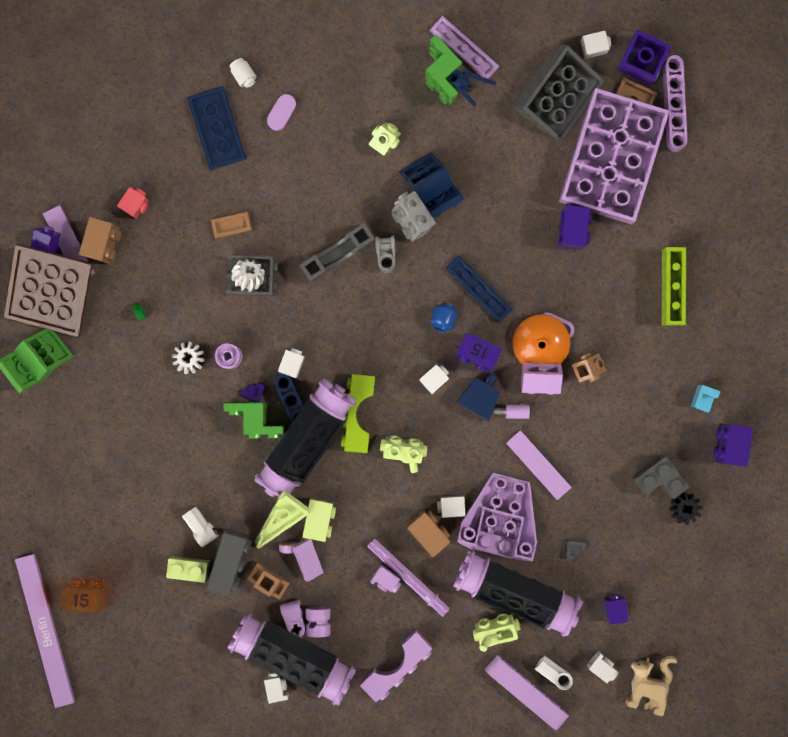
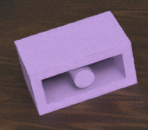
(541, 378)

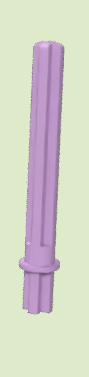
(408, 577)

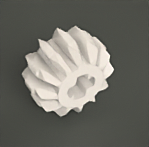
(247, 275)
(193, 361)

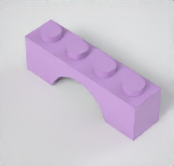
(379, 683)

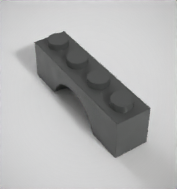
(338, 253)

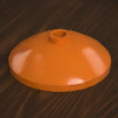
(538, 329)

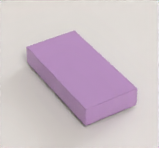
(307, 559)

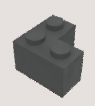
(660, 473)

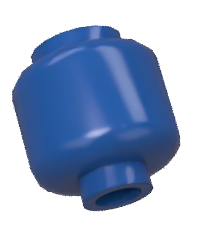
(443, 317)

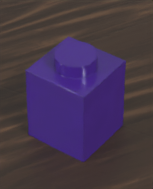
(46, 239)
(616, 609)

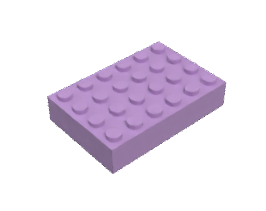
(614, 156)

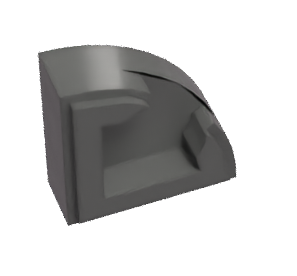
(574, 548)

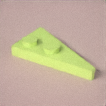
(283, 515)

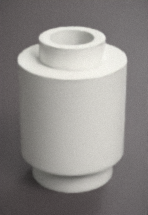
(243, 73)

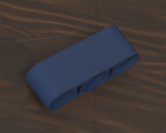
(285, 393)

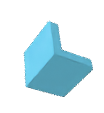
(704, 398)

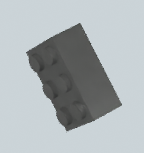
(229, 562)

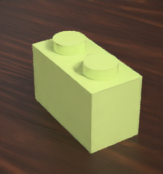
(318, 520)
(188, 569)

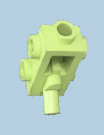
(406, 450)
(496, 631)

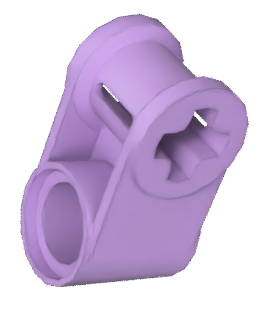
(293, 615)

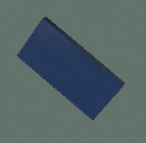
(216, 128)

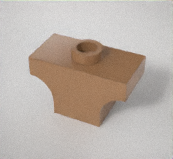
(268, 581)

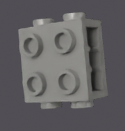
(412, 216)

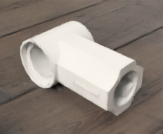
(201, 528)
(553, 672)

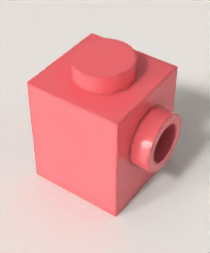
(134, 202)

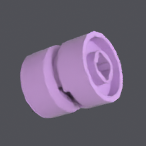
(228, 356)
(318, 621)

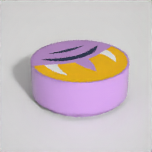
(286, 547)

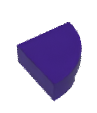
(253, 392)

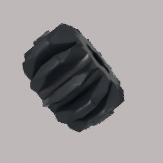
(693, 507)

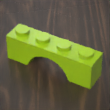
(356, 438)

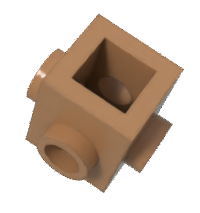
(589, 367)

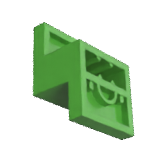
(439, 72)
(34, 360)
(254, 419)

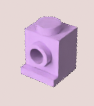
(386, 579)

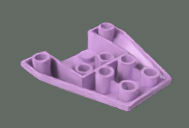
(501, 520)

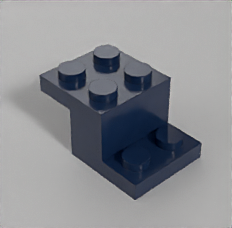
(432, 184)

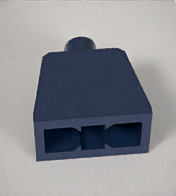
(481, 396)

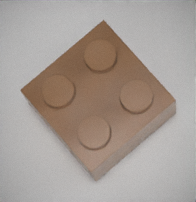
(100, 241)
(428, 532)

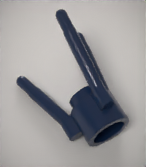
(461, 81)

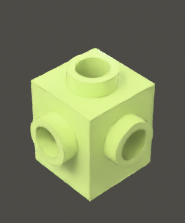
(385, 138)

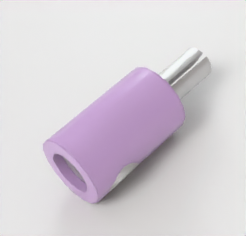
(513, 411)

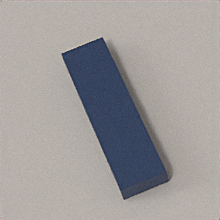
(478, 289)

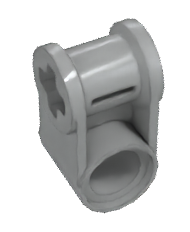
(386, 250)

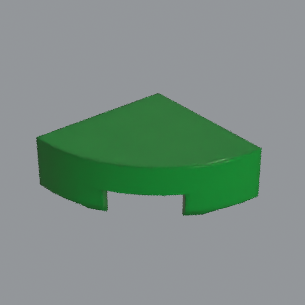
(139, 311)

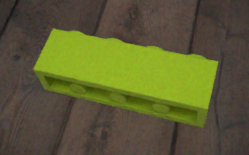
(674, 286)

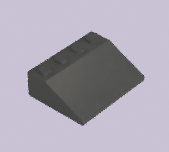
(558, 92)

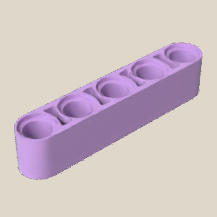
(679, 96)
(526, 693)

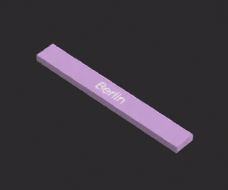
(45, 630)

